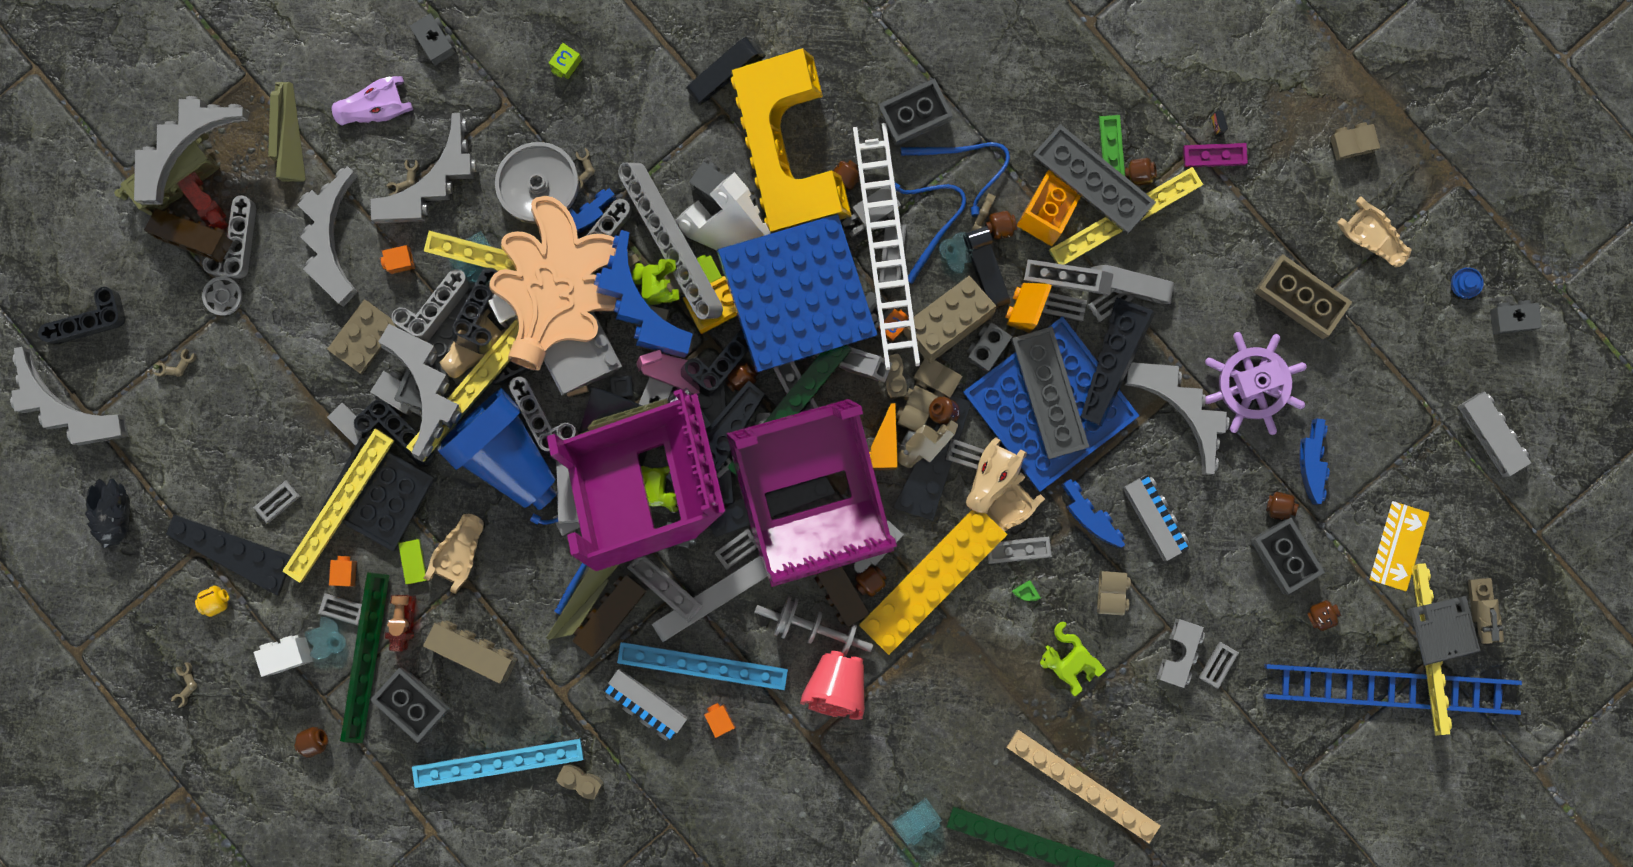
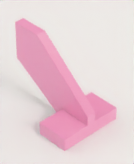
(667, 370)

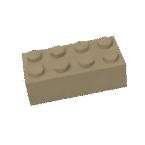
(1303, 297)
(951, 318)
(470, 652)

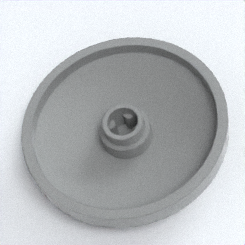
(535, 172)

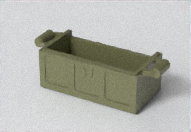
(192, 159)

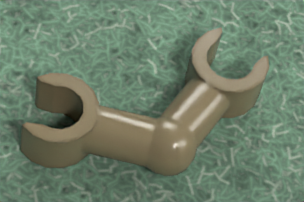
(589, 170)
(410, 178)
(984, 212)
(179, 370)
(191, 684)

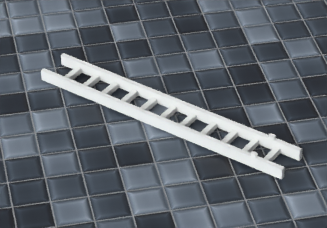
(873, 144)

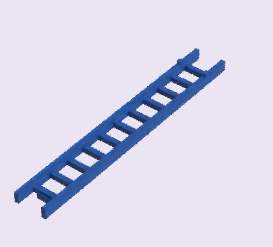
(1391, 689)

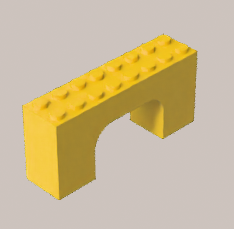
(764, 96)

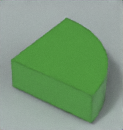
(1026, 592)

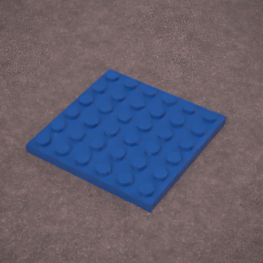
(797, 293)
(1007, 410)

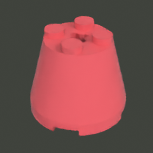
(837, 687)

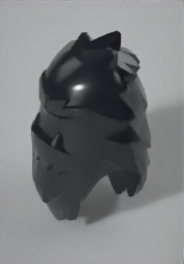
(108, 512)

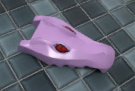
(374, 103)

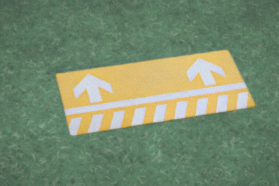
(1399, 546)

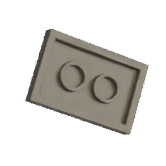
(359, 338)

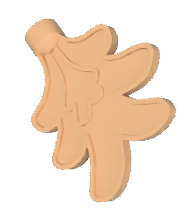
(552, 282)

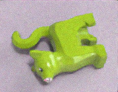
(654, 282)
(655, 488)
(1073, 663)

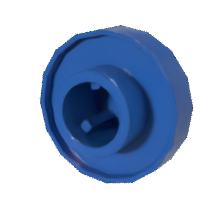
(1467, 283)

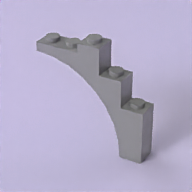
(194, 119)
(453, 164)
(320, 236)
(864, 365)
(436, 409)
(54, 413)
(1205, 424)

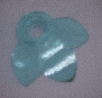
(959, 254)
(322, 639)

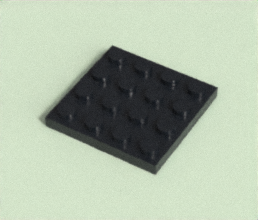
(387, 500)

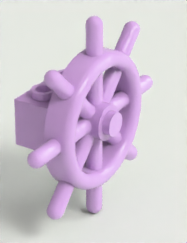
(1254, 381)

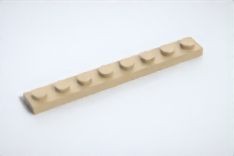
(1083, 786)

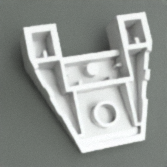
(731, 225)

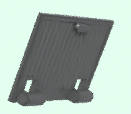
(1445, 631)

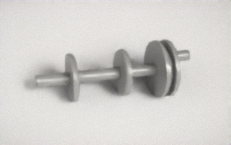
(787, 617)

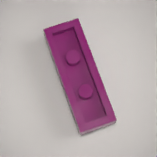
(1215, 155)

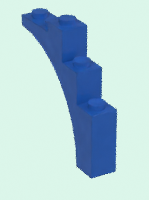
(653, 330)

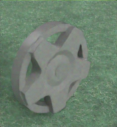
(222, 296)

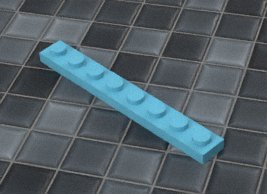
(497, 763)

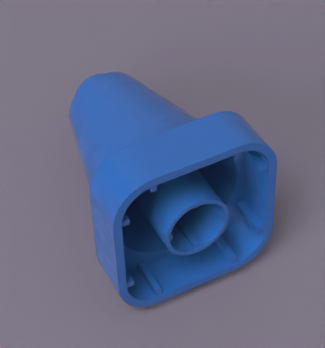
(500, 452)

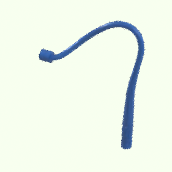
(946, 150)
(928, 251)
(574, 582)

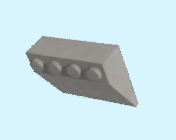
(581, 363)

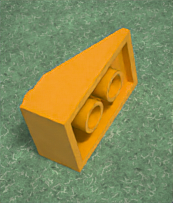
(1049, 209)
(1028, 306)
(884, 447)

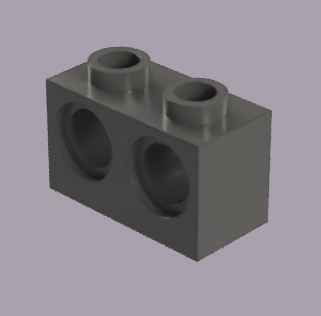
(992, 349)

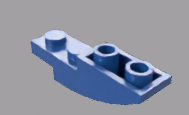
(592, 212)
(1312, 469)
(1096, 523)

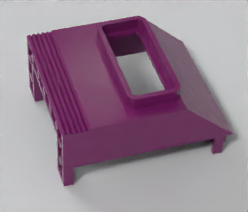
(799, 451)
(612, 490)

